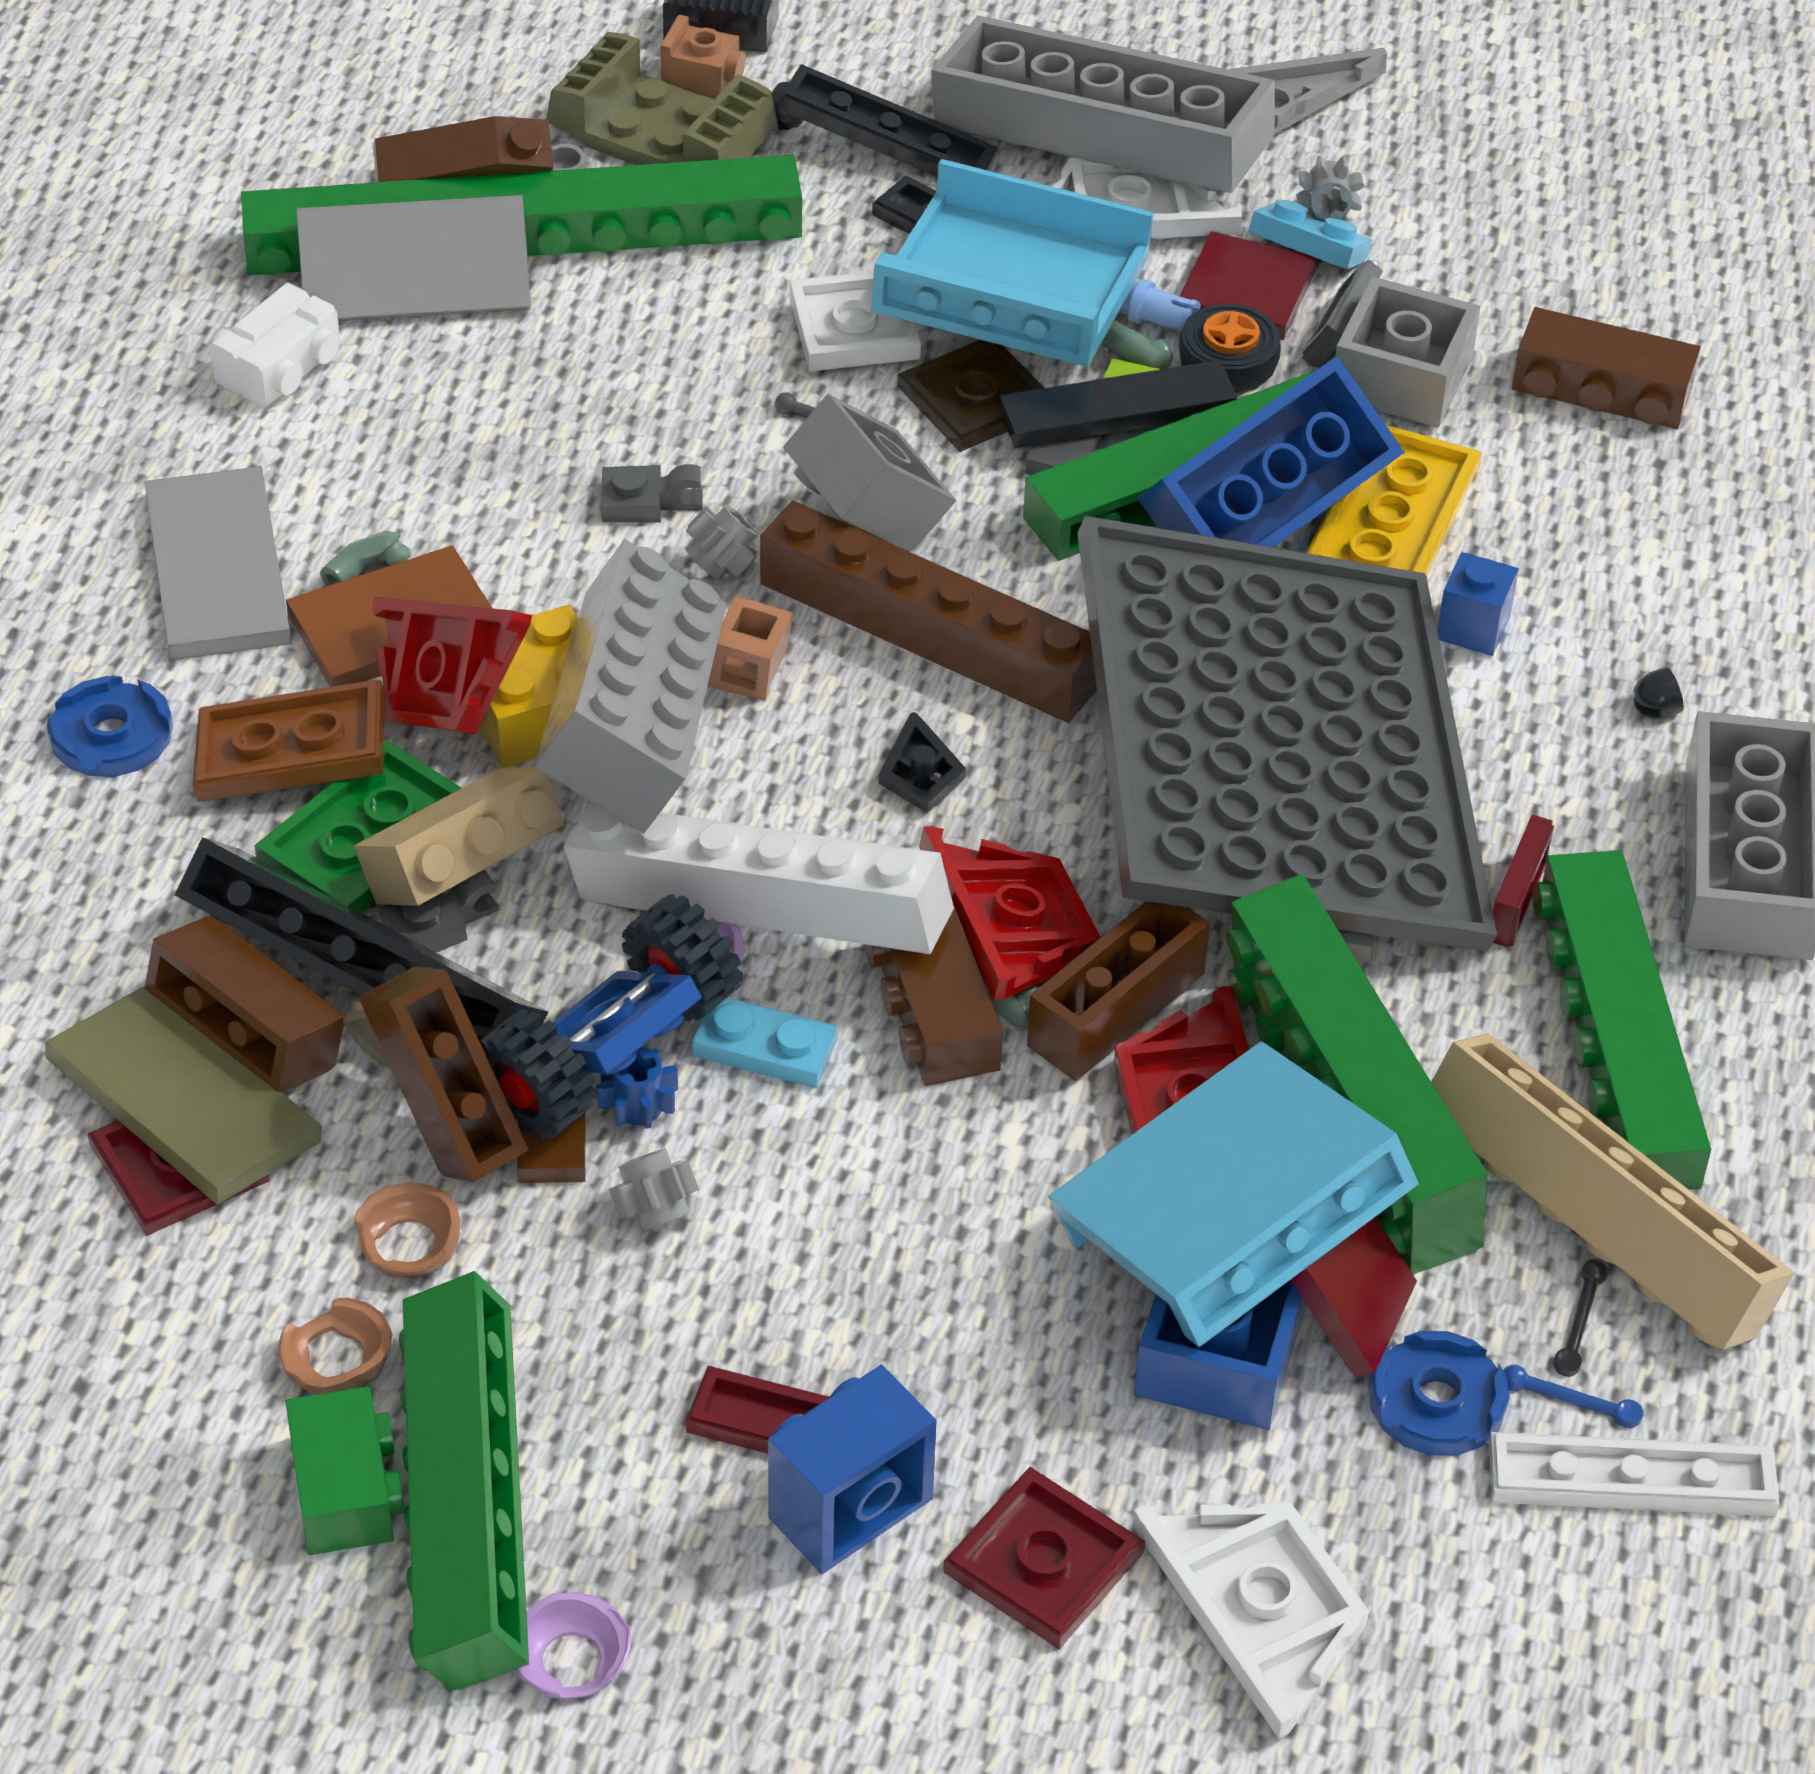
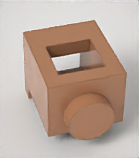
(700, 58)
(750, 648)

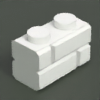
(276, 345)

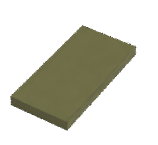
(183, 1095)

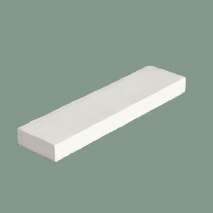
(1633, 1474)

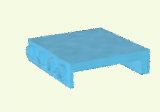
(1015, 264)
(1236, 1189)

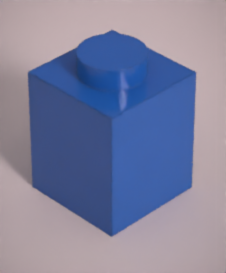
(1477, 603)

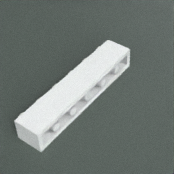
(765, 878)

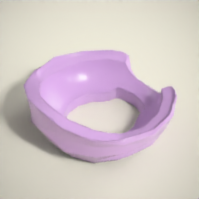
(575, 1615)

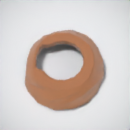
(403, 1204)
(351, 1319)

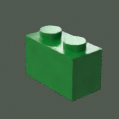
(341, 1470)

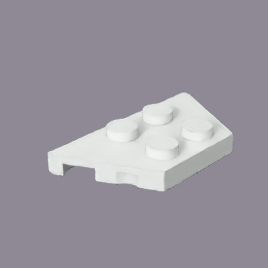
(1177, 206)
(1261, 1597)

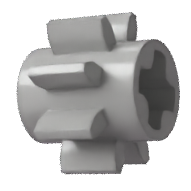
(1324, 178)
(721, 541)
(654, 1189)

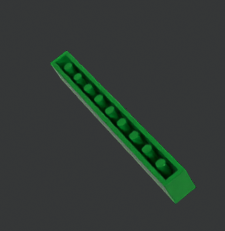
(569, 207)

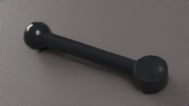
(1568, 1360)

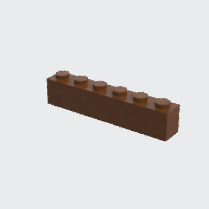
(929, 610)

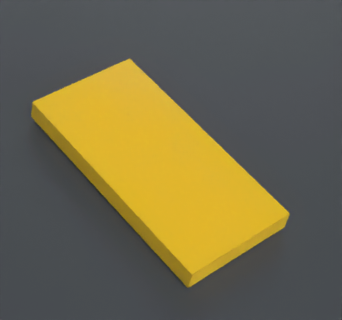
(1403, 509)

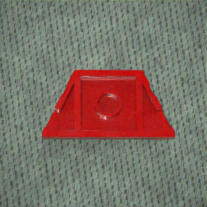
(444, 661)
(1014, 911)
(1178, 1056)

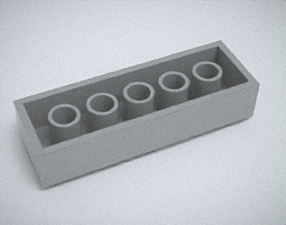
(1104, 103)
(633, 686)

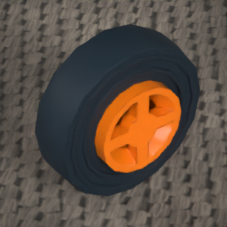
(1238, 337)

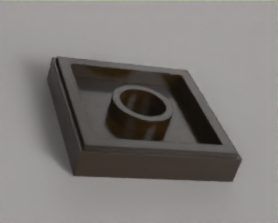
(964, 391)

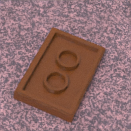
(340, 620)
(289, 740)

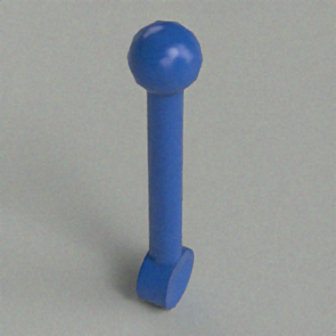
(1626, 1413)

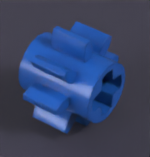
(639, 1090)

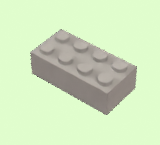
(1750, 836)

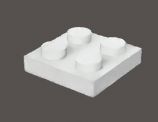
(842, 330)

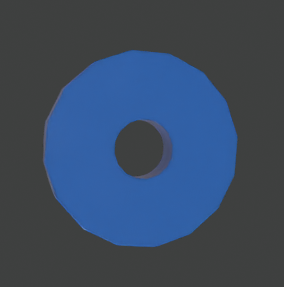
(117, 751)
(1432, 1425)

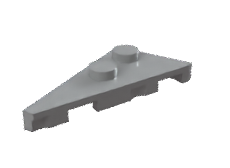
(1315, 82)

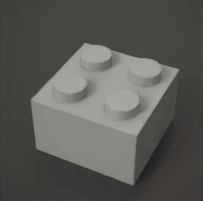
(1409, 349)
(868, 474)

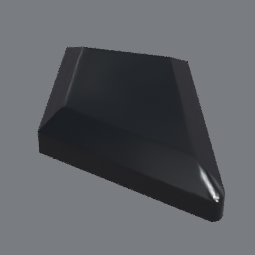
(921, 766)

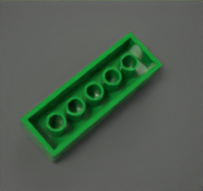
(1332, 1024)

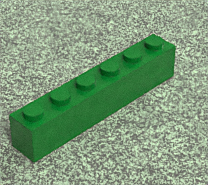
(1112, 478)
(1620, 1011)
(463, 1484)

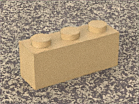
(459, 836)

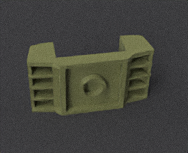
(651, 121)

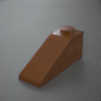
(465, 149)

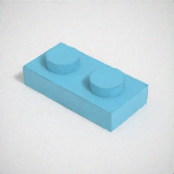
(1326, 240)
(766, 1041)

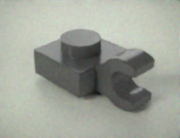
(642, 492)
(443, 919)

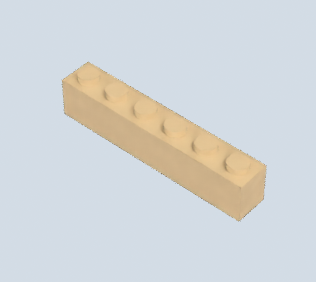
(1610, 1194)

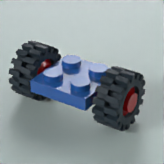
(679, 978)

